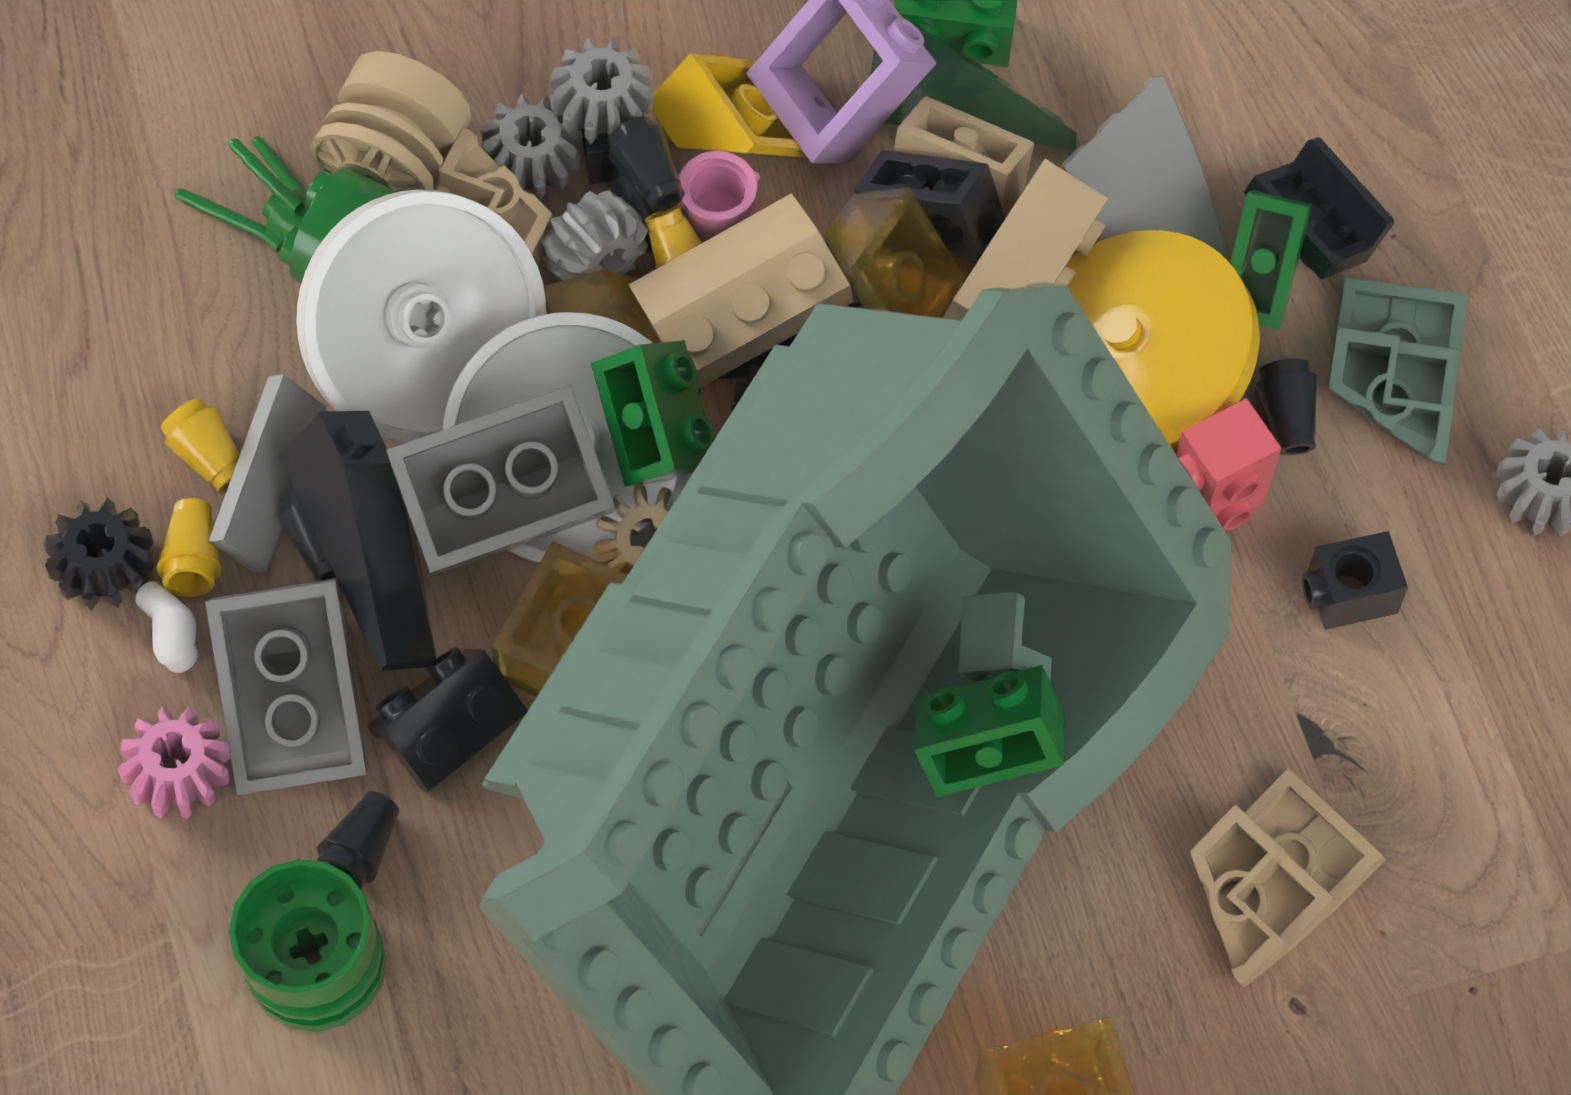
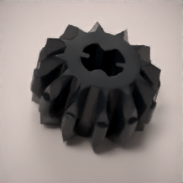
(97, 532)

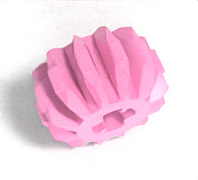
(163, 743)

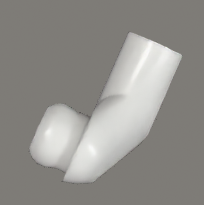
(171, 627)

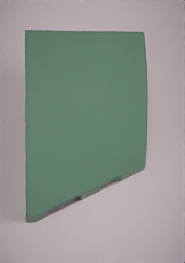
(1400, 359)

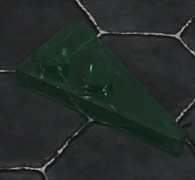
(980, 93)

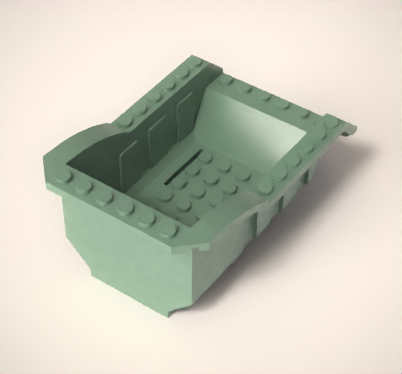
(727, 755)

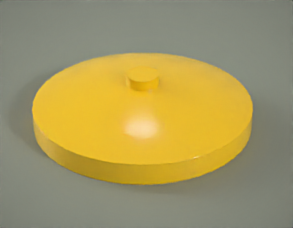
(1171, 322)

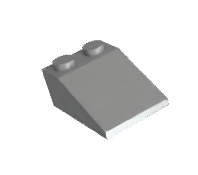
(287, 686)

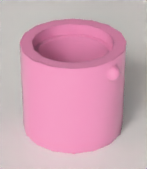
(718, 192)

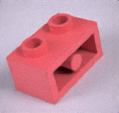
(1231, 462)

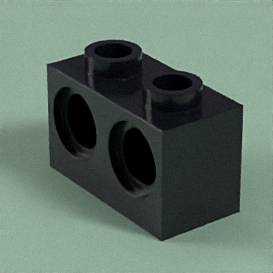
(952, 192)

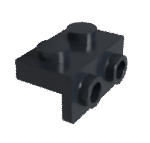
(1344, 216)
(447, 715)

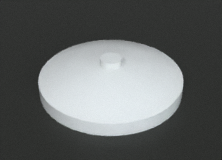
(407, 301)
(539, 359)

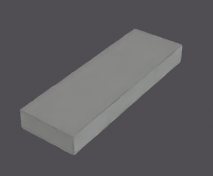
(251, 507)

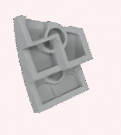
(1148, 170)

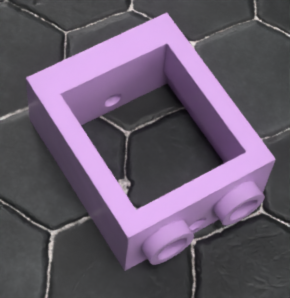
(803, 107)

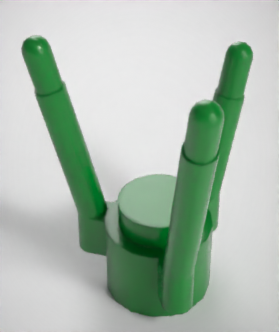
(283, 209)

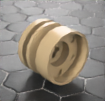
(392, 122)

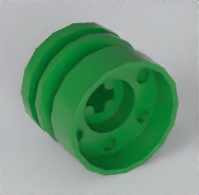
(299, 911)

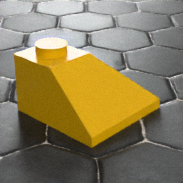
(717, 107)

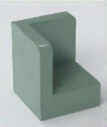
(994, 637)

